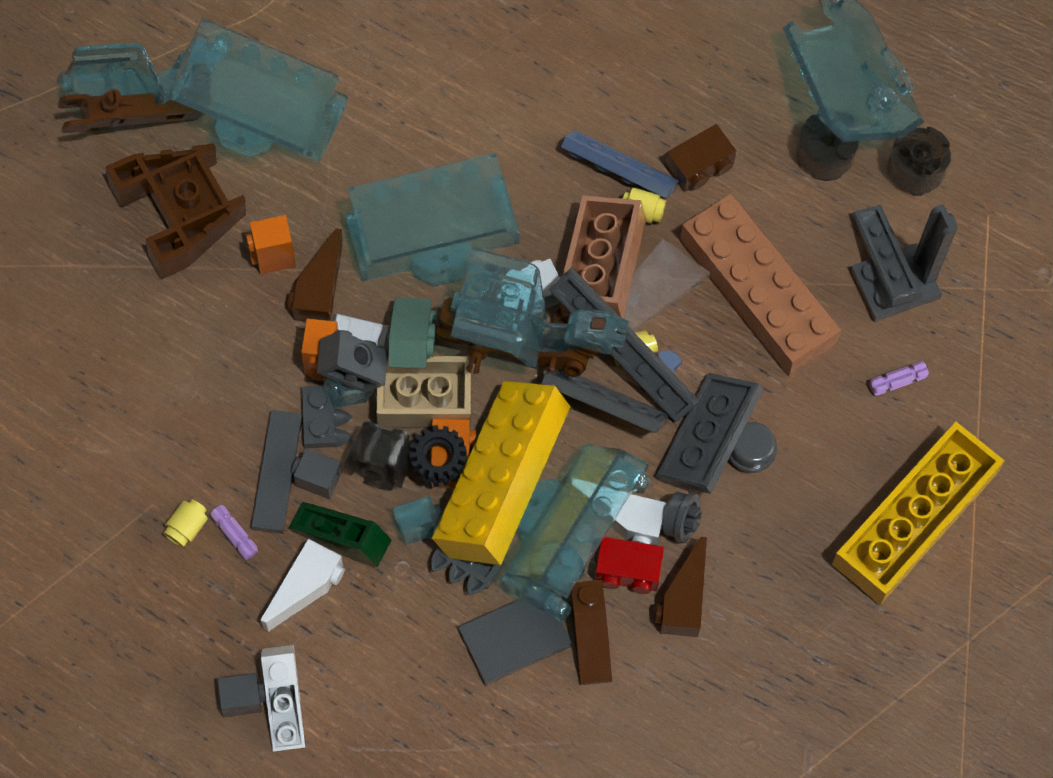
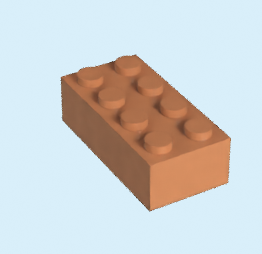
(607, 247)

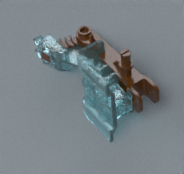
(119, 88)
(506, 314)

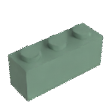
(412, 333)

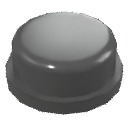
(754, 448)
(682, 516)

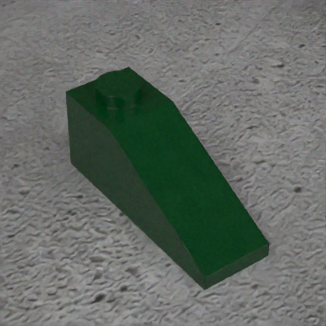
(342, 533)

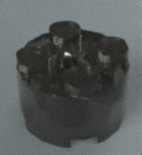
(824, 152)
(919, 160)
(380, 456)

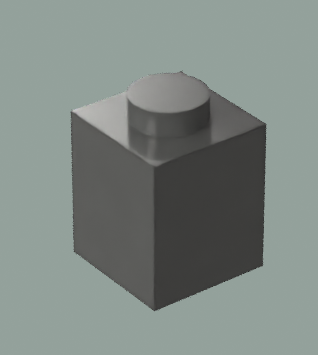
(316, 473)
(241, 695)

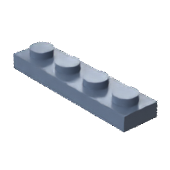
(614, 161)

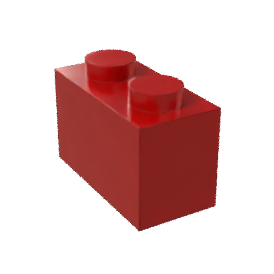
(629, 565)

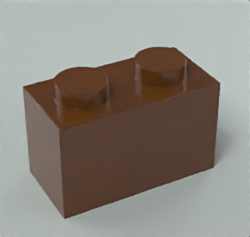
(701, 158)

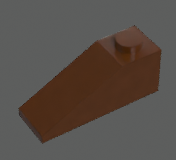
(318, 282)
(683, 600)
(591, 632)

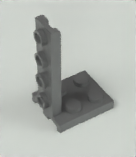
(924, 261)

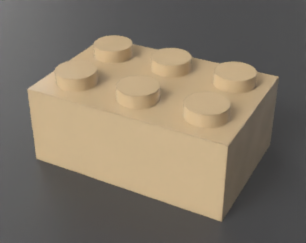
(423, 394)

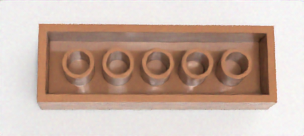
(760, 284)

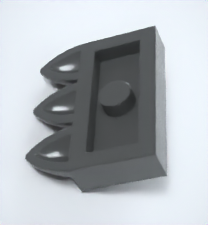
(321, 420)
(479, 574)

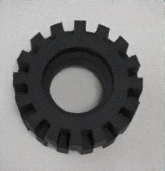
(432, 438)

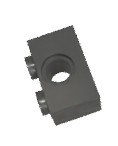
(352, 361)

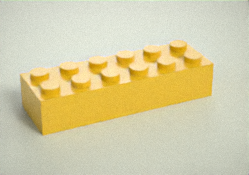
(501, 472)
(917, 513)

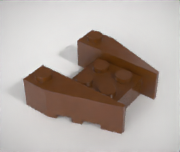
(186, 198)

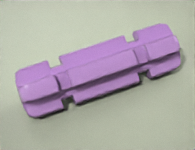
(898, 378)
(234, 532)

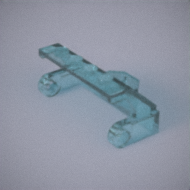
(854, 75)
(257, 93)
(431, 220)
(568, 523)

